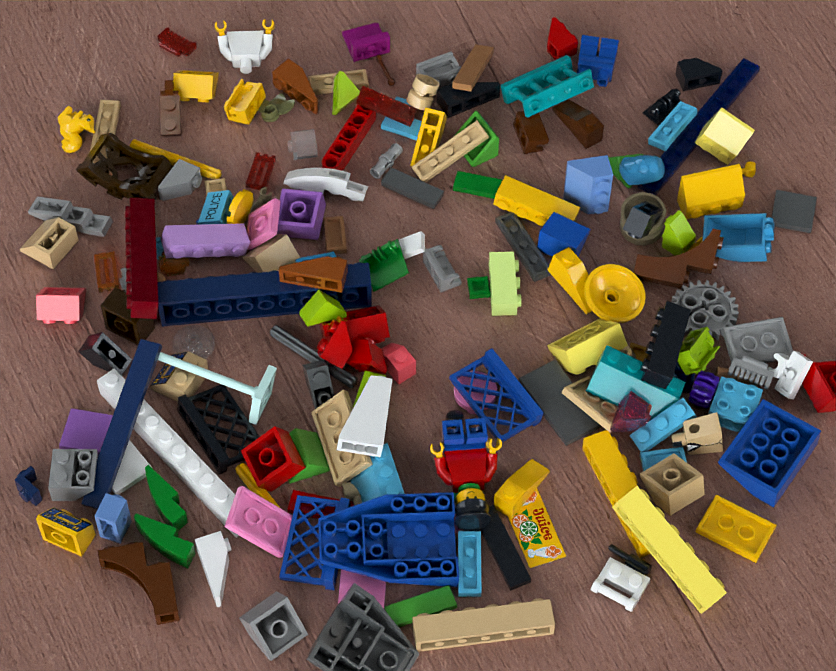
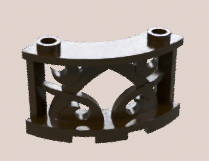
(151, 169)

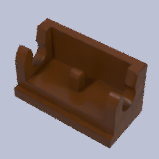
(530, 132)

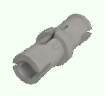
(386, 160)

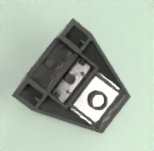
(361, 638)

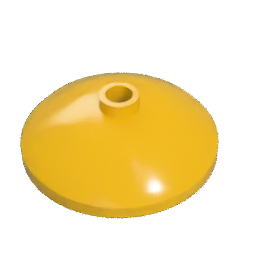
(619, 285)

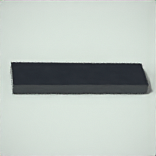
(505, 552)

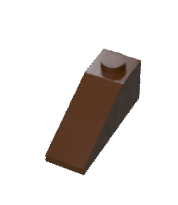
(580, 122)

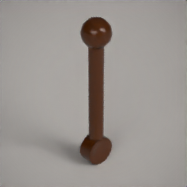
(391, 81)

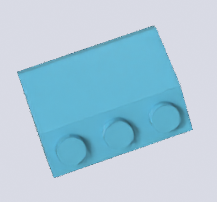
(379, 478)

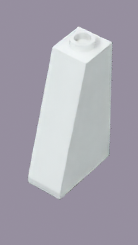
(367, 422)

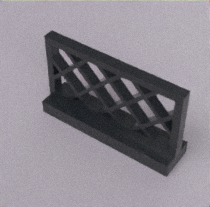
(202, 430)

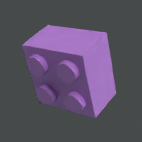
(301, 213)

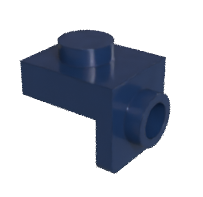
(25, 487)

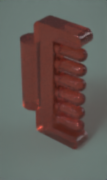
(172, 43)

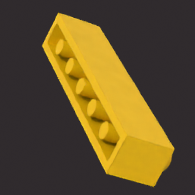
(613, 475)

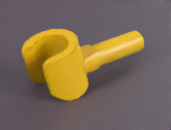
(749, 170)

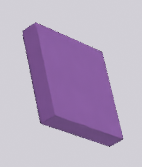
(85, 430)

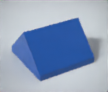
(560, 234)

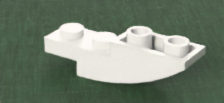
(328, 179)

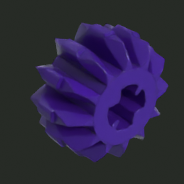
(704, 389)

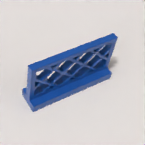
(512, 390)
(329, 573)

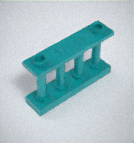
(541, 77)

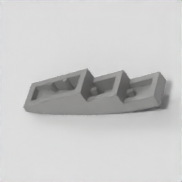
(80, 217)

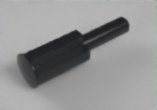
(632, 560)

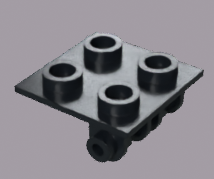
(663, 106)

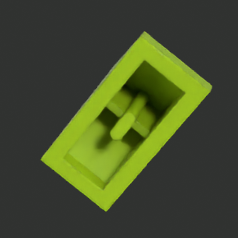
(343, 92)
(321, 309)

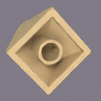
(272, 254)

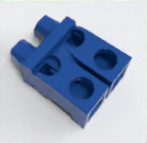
(602, 65)

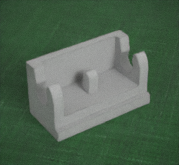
(440, 268)

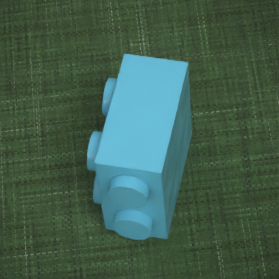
(735, 403)

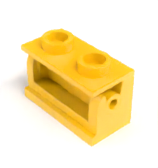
(244, 102)

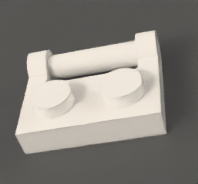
(624, 579)

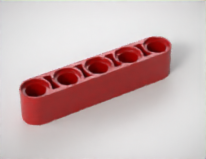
(349, 138)

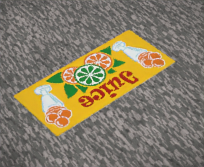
(536, 532)

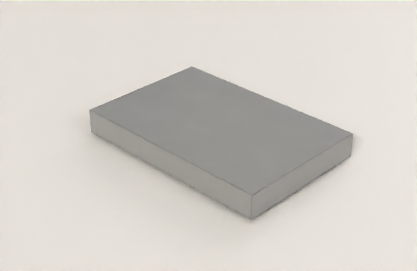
(758, 340)

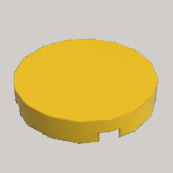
(240, 207)

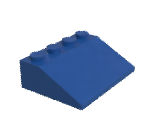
(769, 452)

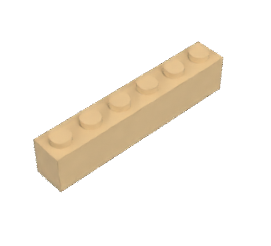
(483, 625)

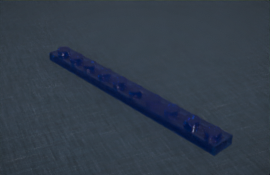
(685, 142)

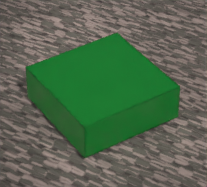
(478, 287)

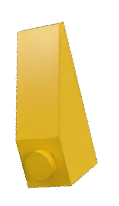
(429, 134)
(571, 275)
(519, 488)

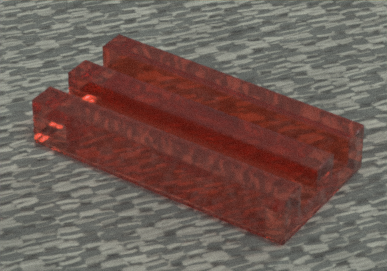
(271, 160)

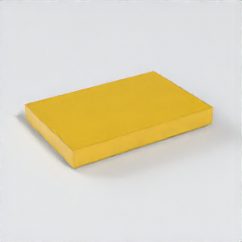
(736, 528)

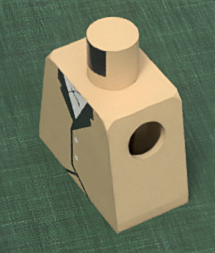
(700, 435)

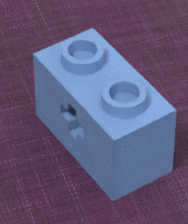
(113, 518)

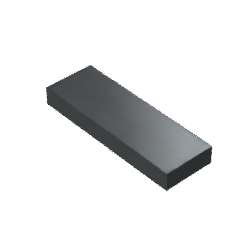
(412, 188)

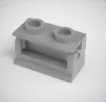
(442, 68)

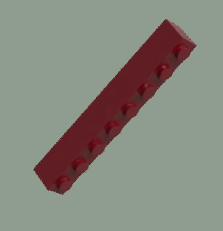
(141, 258)

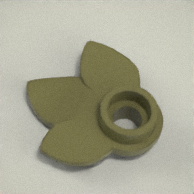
(273, 109)

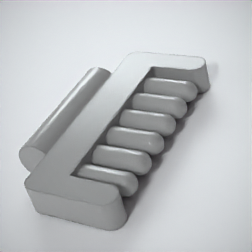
(752, 367)

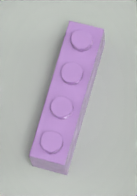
(204, 240)

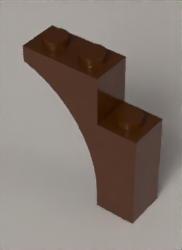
(672, 270)
(153, 579)

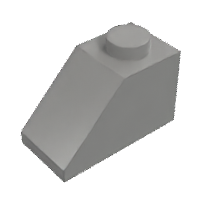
(180, 181)

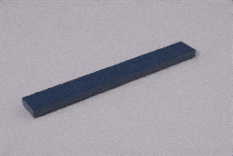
(123, 421)

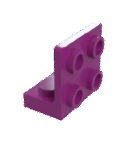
(366, 41)

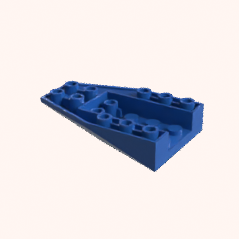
(394, 539)

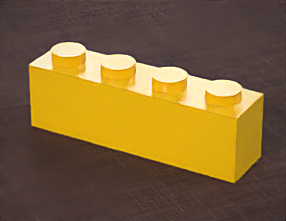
(531, 202)

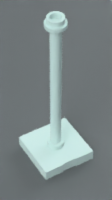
(259, 393)

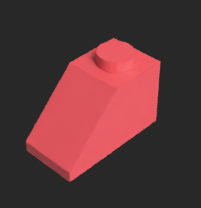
(399, 362)

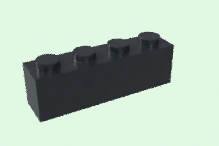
(665, 345)

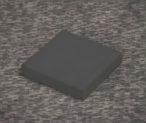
(794, 211)

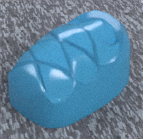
(641, 169)

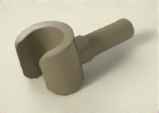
(263, 198)

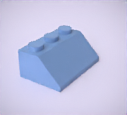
(589, 184)

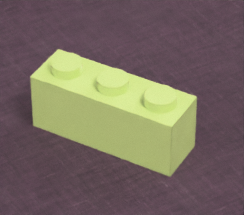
(504, 283)

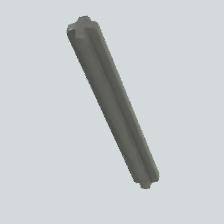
(312, 355)

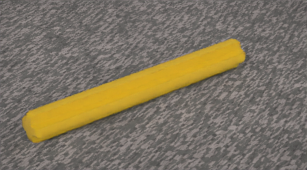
(206, 171)

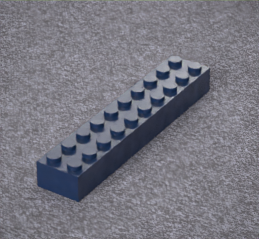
(251, 296)

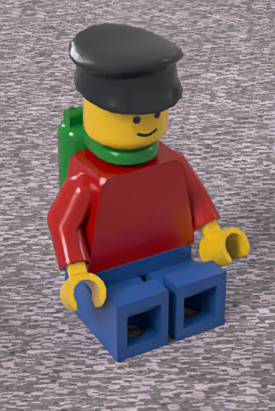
(466, 469)

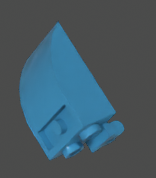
(745, 236)

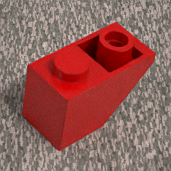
(560, 40)
(336, 346)

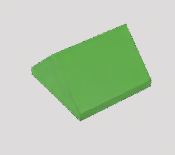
(488, 148)
(311, 452)

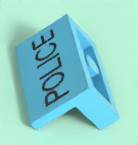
(216, 208)

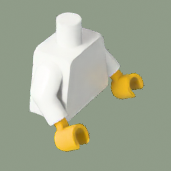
(245, 47)

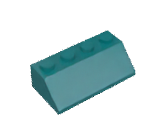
(619, 374)

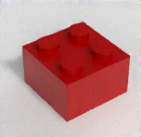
(273, 459)

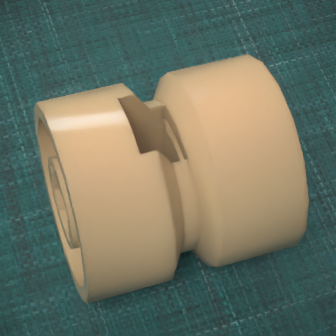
(423, 89)

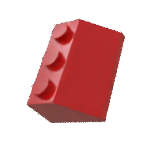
(363, 323)

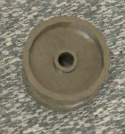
(657, 230)

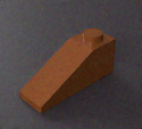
(319, 273)

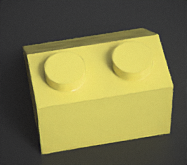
(724, 136)

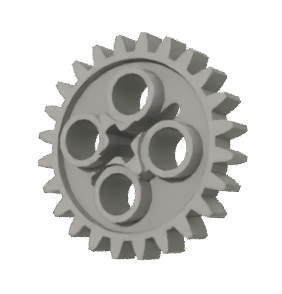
(706, 310)

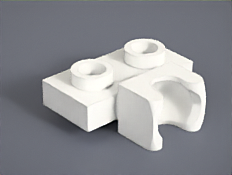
(790, 372)

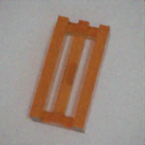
(107, 285)

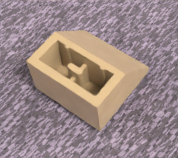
(51, 242)

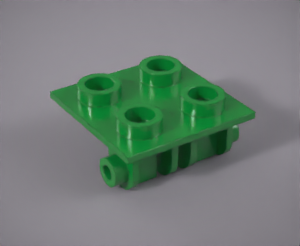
(385, 264)

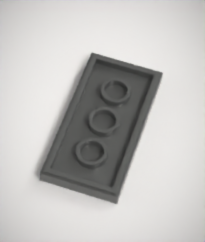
(565, 417)

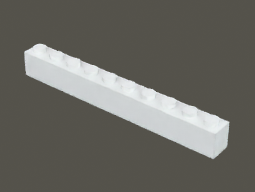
(173, 451)

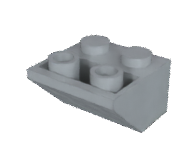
(72, 473)

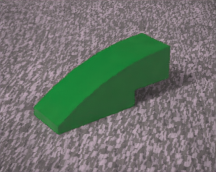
(165, 500)
(165, 540)

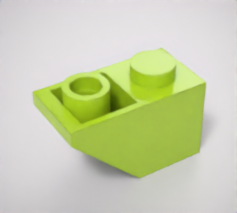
(678, 234)

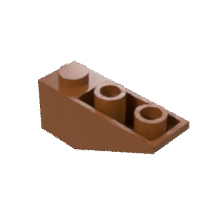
(293, 81)

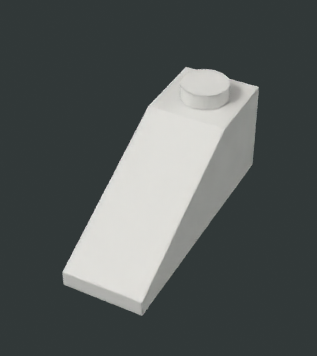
(215, 560)

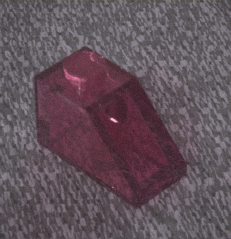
(631, 414)

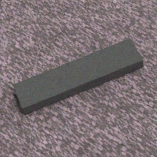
(523, 246)

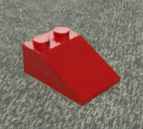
(821, 385)

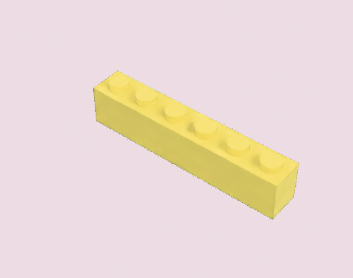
(669, 549)

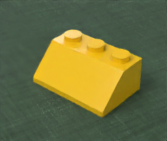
(711, 191)

